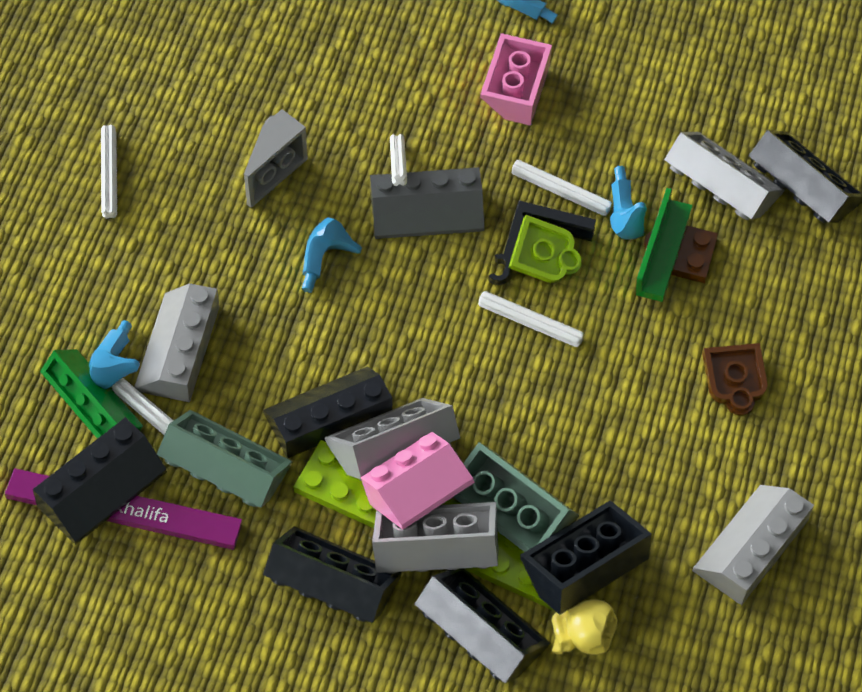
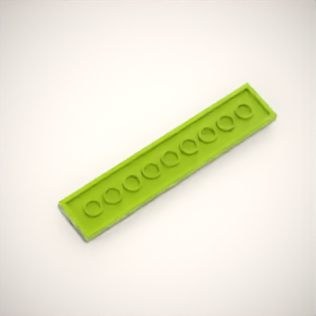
(330, 486)

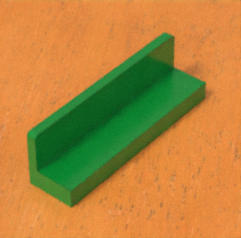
(663, 248)
(94, 405)

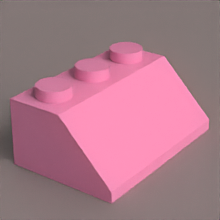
(516, 77)
(416, 480)

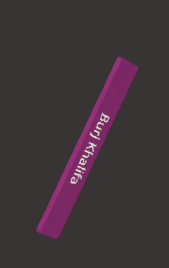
(149, 514)

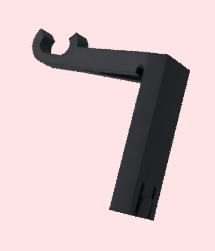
(577, 225)

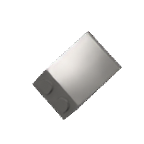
(276, 155)

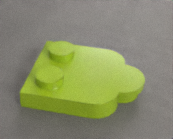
(544, 251)

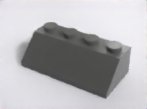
(428, 203)

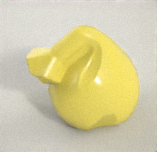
(585, 627)

